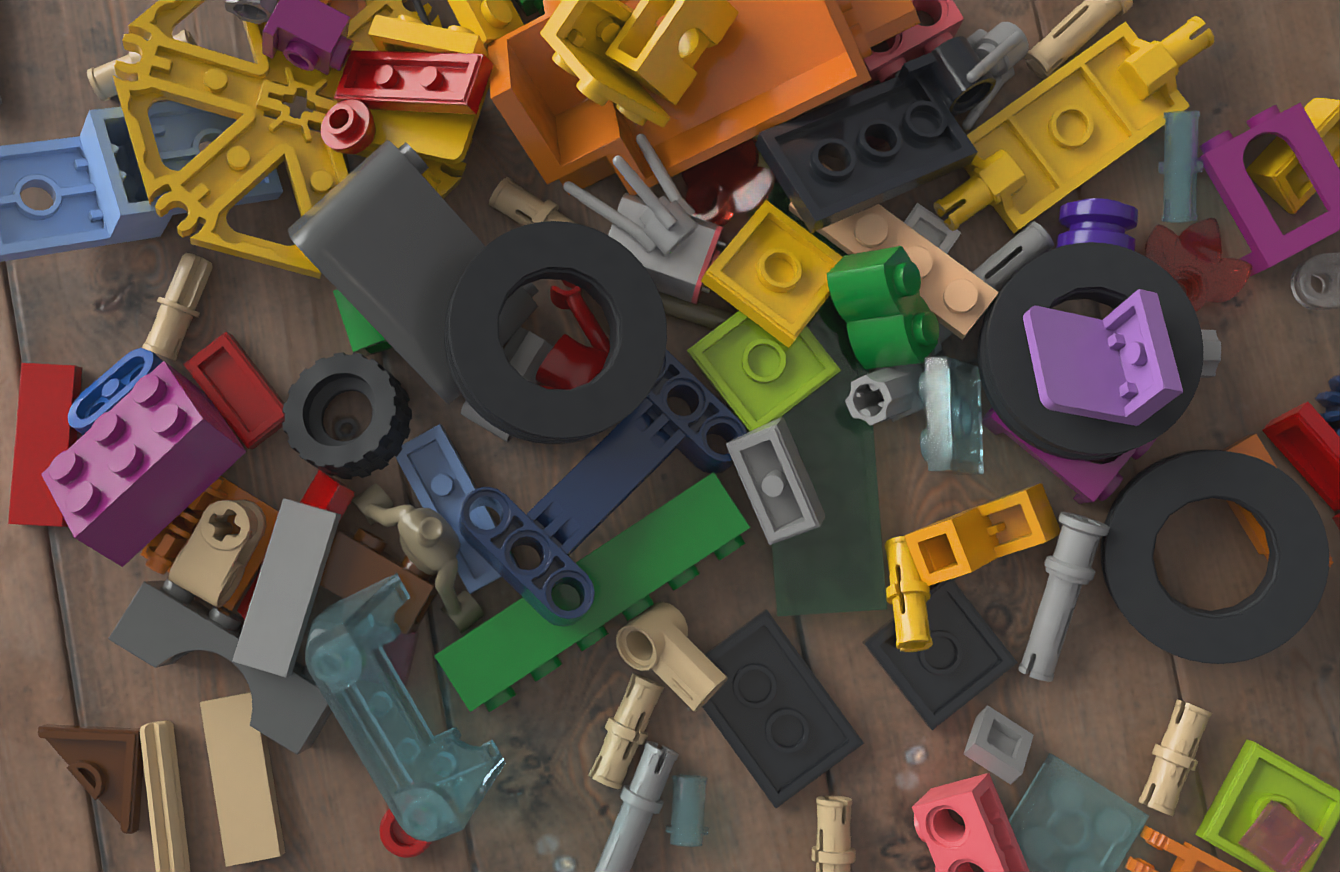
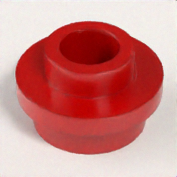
(348, 127)

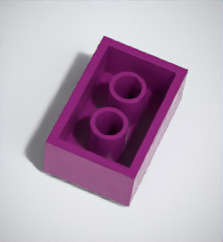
(141, 464)

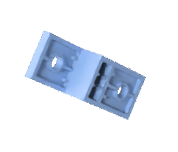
(99, 182)

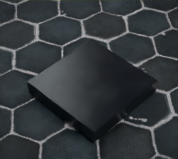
(957, 666)

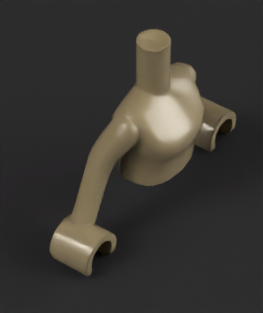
(429, 545)

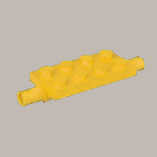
(1073, 125)

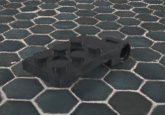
(906, 111)

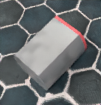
(681, 270)

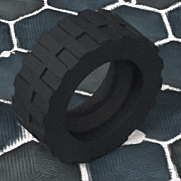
(319, 387)

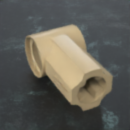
(660, 643)

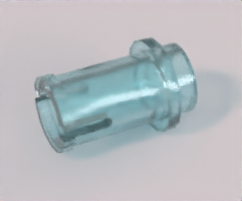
(688, 810)

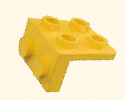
(580, 36)
(431, 135)

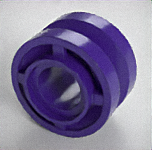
(1097, 222)

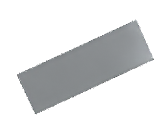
(286, 588)

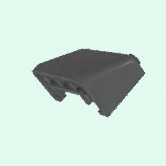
(399, 258)

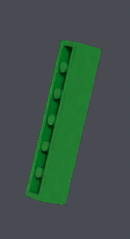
(623, 575)

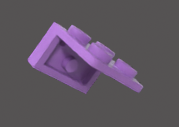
(1104, 367)

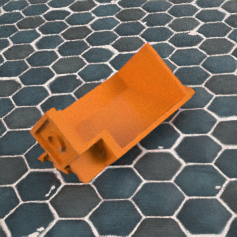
(762, 73)

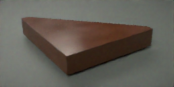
(105, 764)

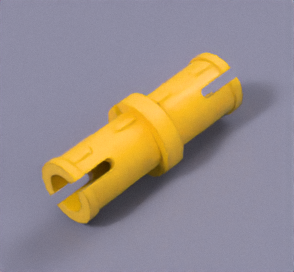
(908, 598)

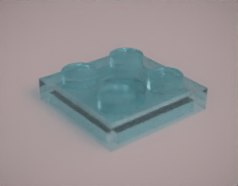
(954, 416)
(1073, 822)

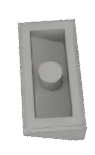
(776, 481)

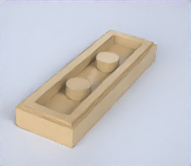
(241, 781)

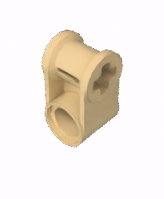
(215, 558)

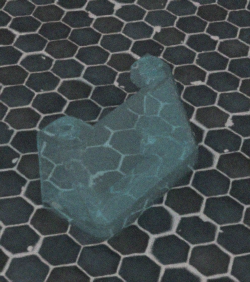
(424, 778)

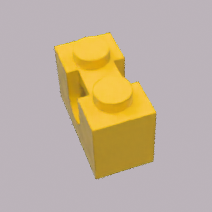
(667, 57)

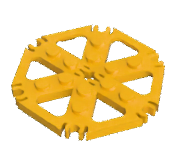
(254, 142)

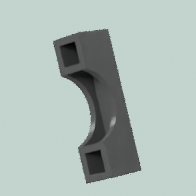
(168, 624)

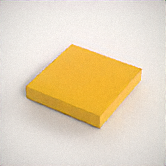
(774, 273)

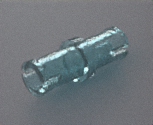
(1180, 166)

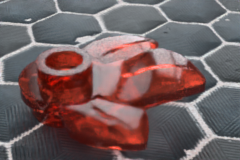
(732, 177)
(1197, 262)

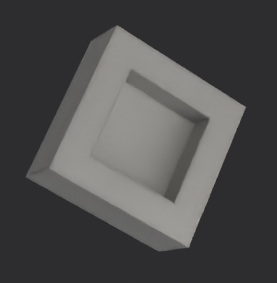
(998, 744)

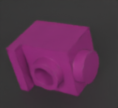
(308, 35)

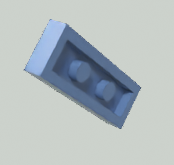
(442, 485)

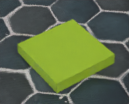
(759, 373)
(1247, 790)

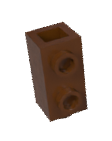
(360, 562)

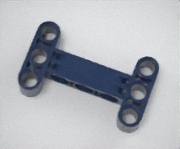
(598, 488)

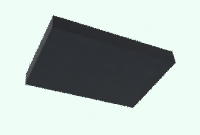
(776, 710)

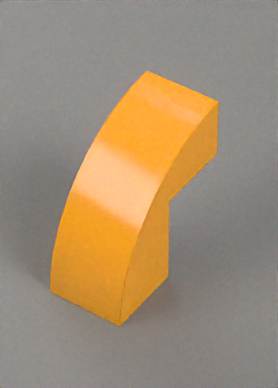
(982, 534)

